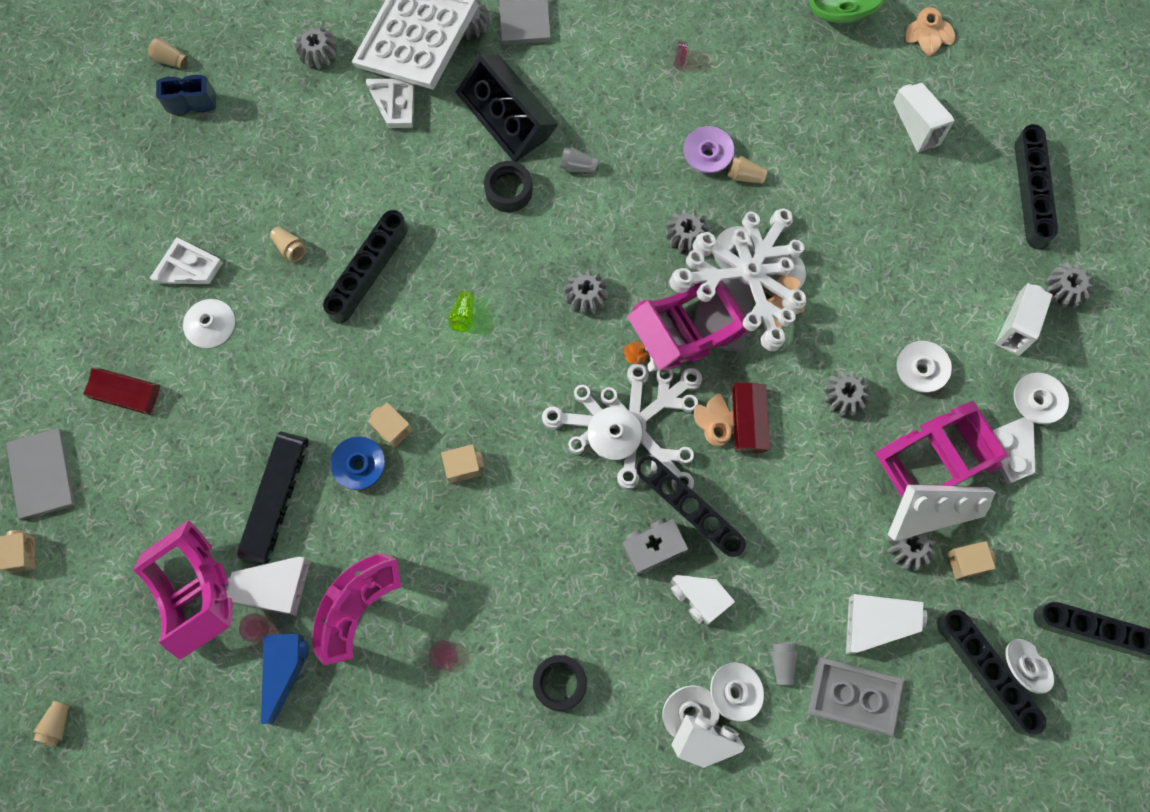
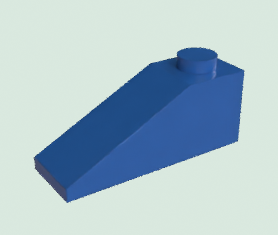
(281, 666)

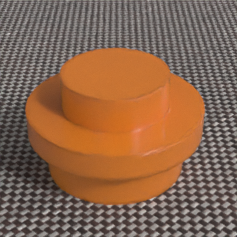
(636, 353)

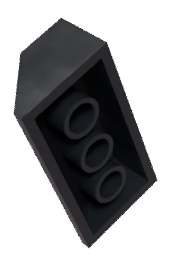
(505, 106)

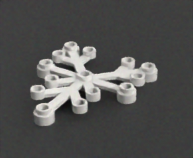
(792, 301)
(665, 399)

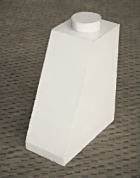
(922, 116)
(1024, 319)
(270, 586)
(881, 621)

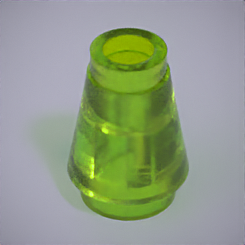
(461, 314)

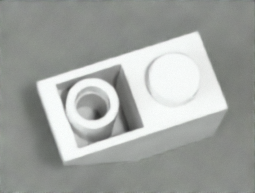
(704, 596)
(705, 743)

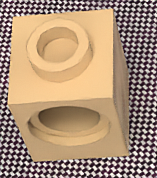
(389, 424)
(462, 463)
(17, 552)
(971, 560)

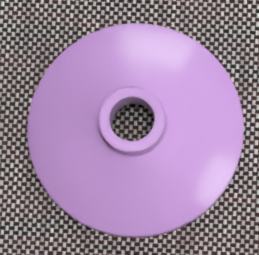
(708, 139)

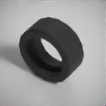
(508, 168)
(544, 667)

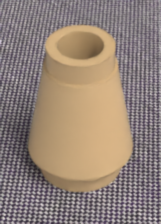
(166, 54)
(746, 171)
(289, 245)
(52, 725)

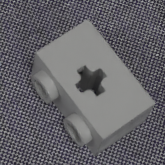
(670, 547)

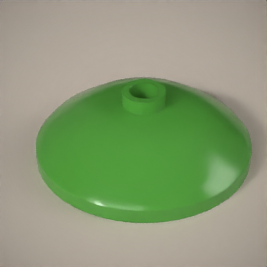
(845, 10)

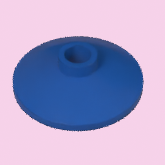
(348, 453)

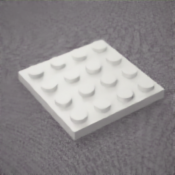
(414, 39)

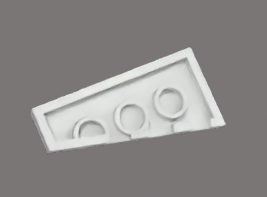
(937, 507)

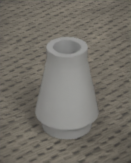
(577, 161)
(784, 661)

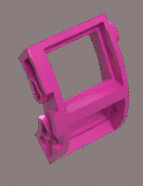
(661, 343)
(975, 432)
(347, 601)
(178, 635)

